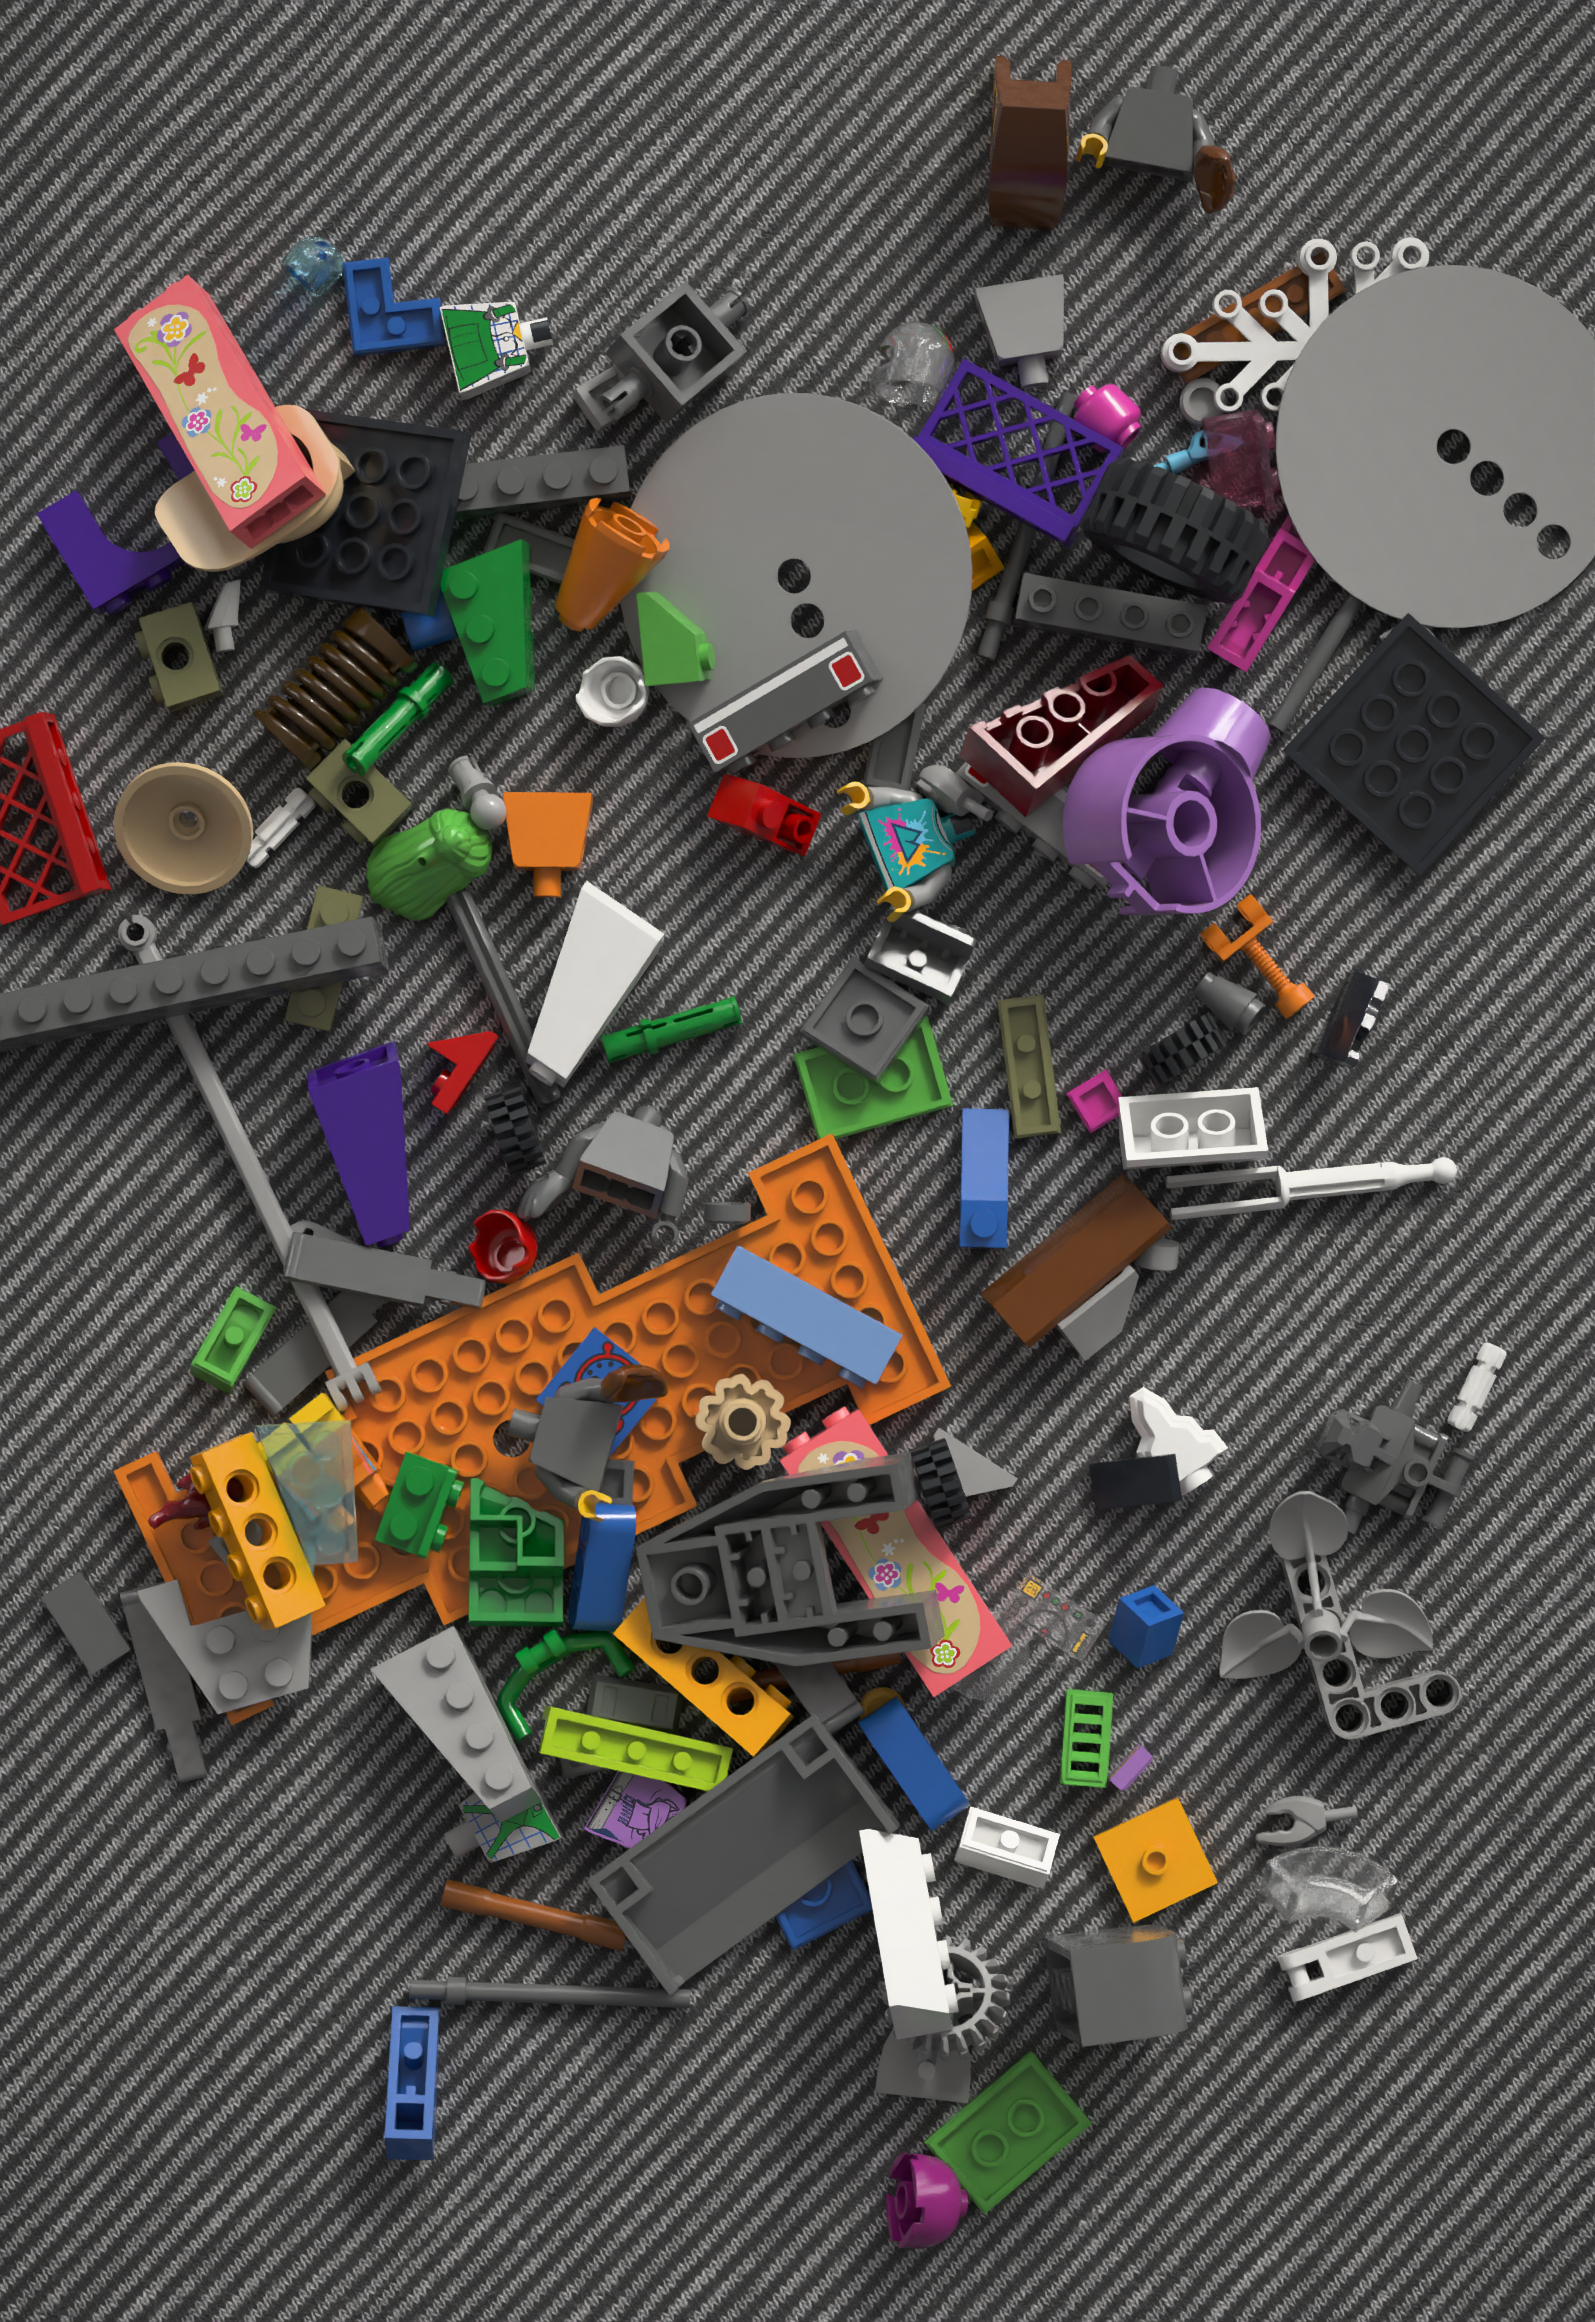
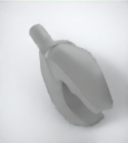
(950, 792)
(1308, 1820)

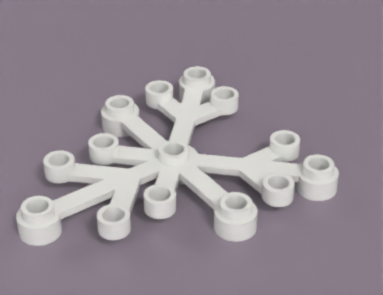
(1262, 347)

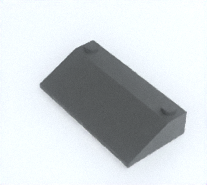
(741, 1853)

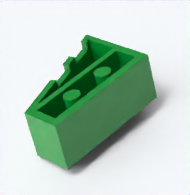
(493, 620)

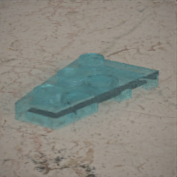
(317, 1485)

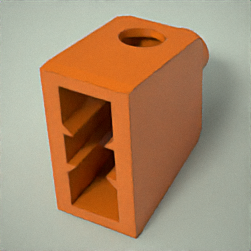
(547, 835)

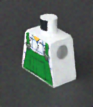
(490, 344)

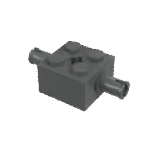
(658, 373)

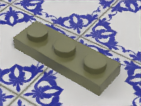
(318, 1005)

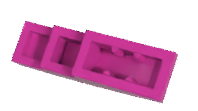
(1264, 599)

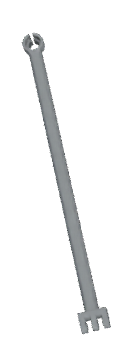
(256, 1183)

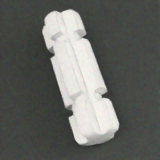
(279, 826)
(1476, 1387)

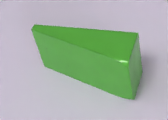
(232, 1340)

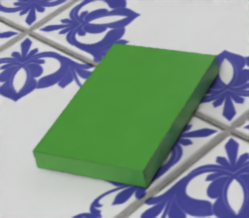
(850, 1103)
(1008, 2131)

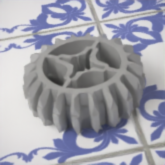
(988, 1999)

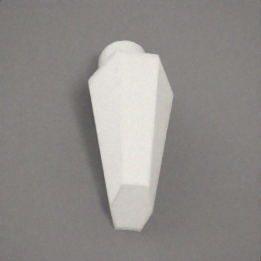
(225, 616)

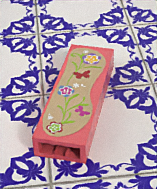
(219, 412)
(902, 1556)

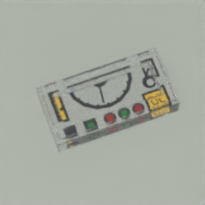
(1054, 1617)

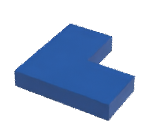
(381, 324)

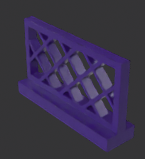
(997, 490)

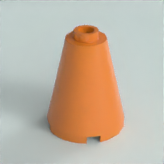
(606, 563)

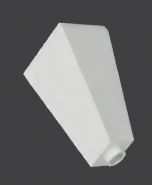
(594, 974)

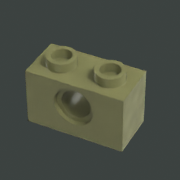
(172, 629)
(373, 820)

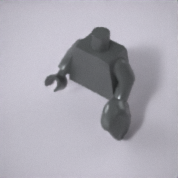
(619, 1162)

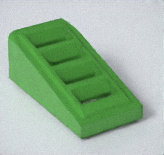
(1078, 1777)

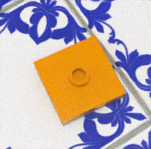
(1155, 1859)

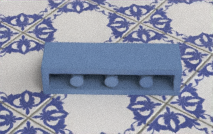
(805, 1315)

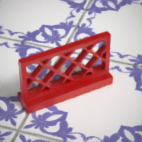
(67, 814)

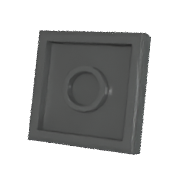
(865, 1020)

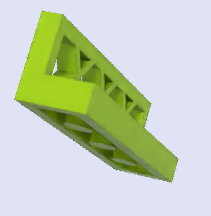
(633, 1749)

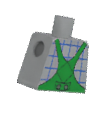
(502, 1839)

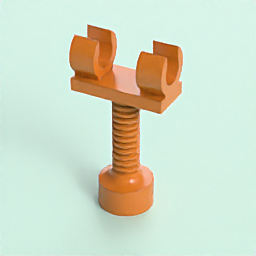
(1290, 996)

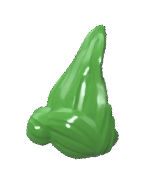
(427, 864)

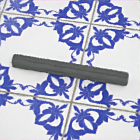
(498, 988)

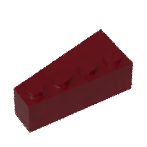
(1044, 743)

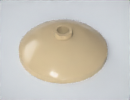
(177, 851)

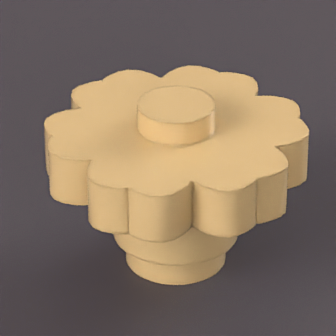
(742, 1421)

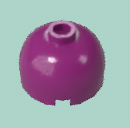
(925, 2201)

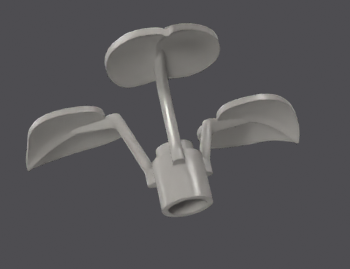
(1384, 1628)

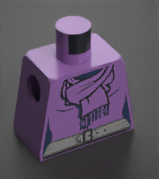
(634, 1808)

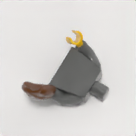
(1162, 137)
(578, 1432)

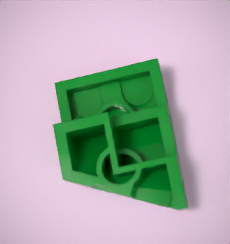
(513, 1562)

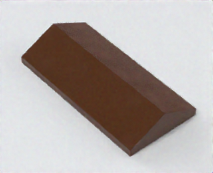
(1076, 1260)

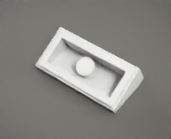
(1006, 1847)

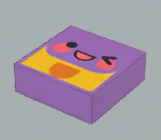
(1130, 1767)

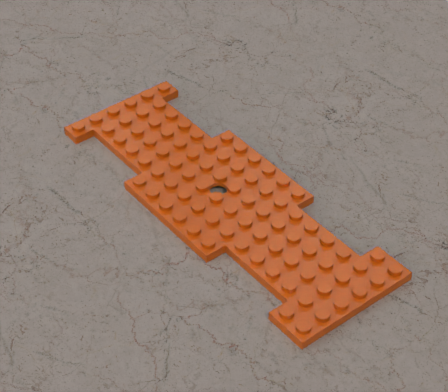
(472, 1367)

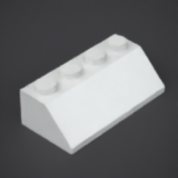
(907, 1934)

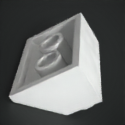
(1191, 1128)

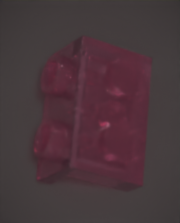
(1240, 459)

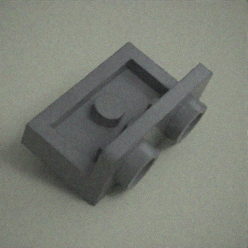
(921, 953)

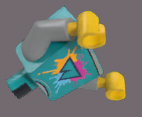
(907, 843)

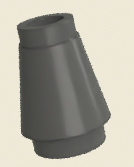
(1230, 1003)

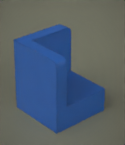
(1145, 1626)

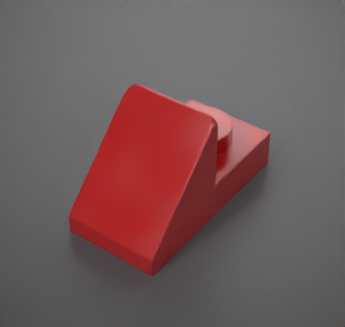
(469, 1055)

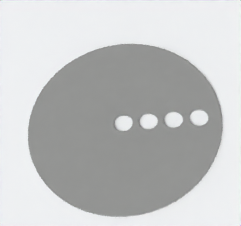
(1364, 430)
(849, 501)

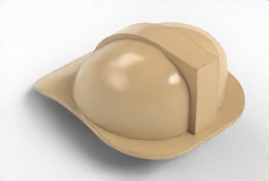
(201, 533)

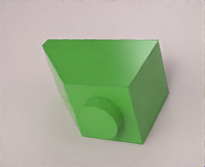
(671, 643)

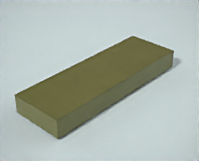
(1028, 1066)

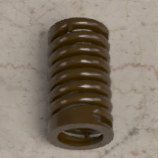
(329, 683)

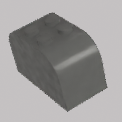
(1117, 1984)

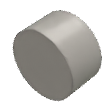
(1160, 1256)

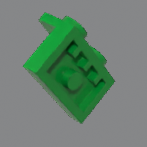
(418, 1506)

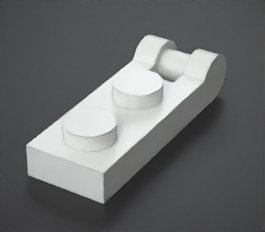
(1349, 1957)

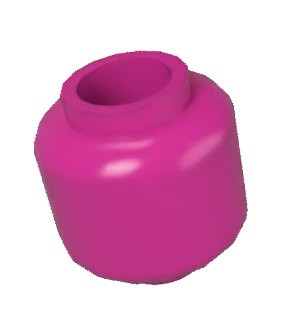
(1109, 414)

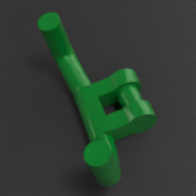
(545, 1655)

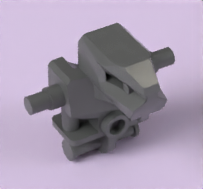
(1391, 1460)

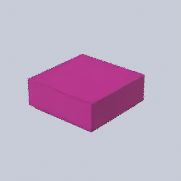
(1096, 1101)

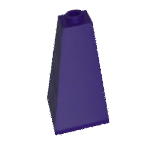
(364, 1128)

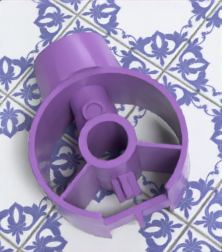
(1197, 826)

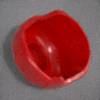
(503, 1247)

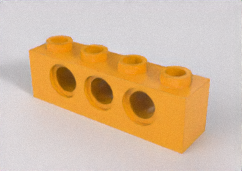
(297, 1590)
(753, 1730)

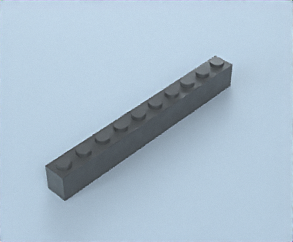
(191, 983)

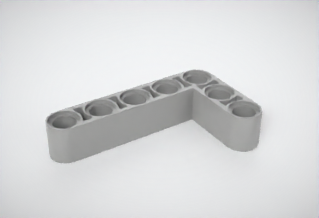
(1351, 1689)

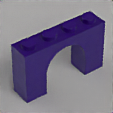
(101, 568)

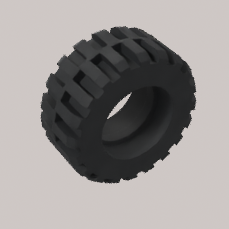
(1175, 530)

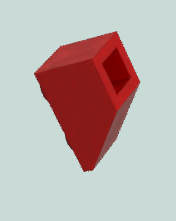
(764, 814)

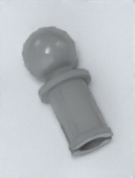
(477, 794)

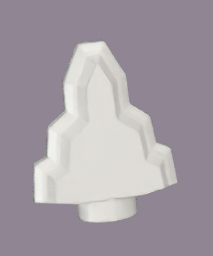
(1167, 1433)

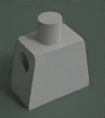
(1024, 324)

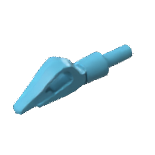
(1185, 459)

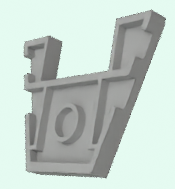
(232, 1655)

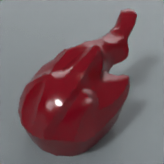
(192, 1504)

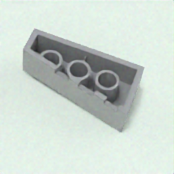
(454, 1708)

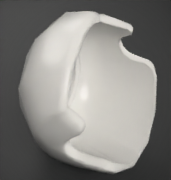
(613, 692)

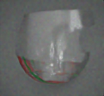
(915, 355)

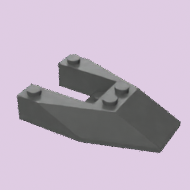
(759, 1578)

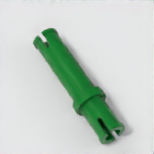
(410, 706)
(679, 1027)

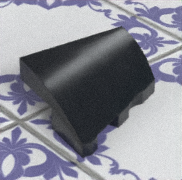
(1350, 1019)

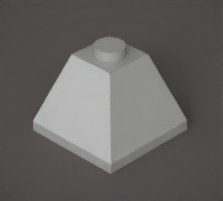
(1101, 1315)

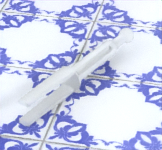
(1309, 1184)

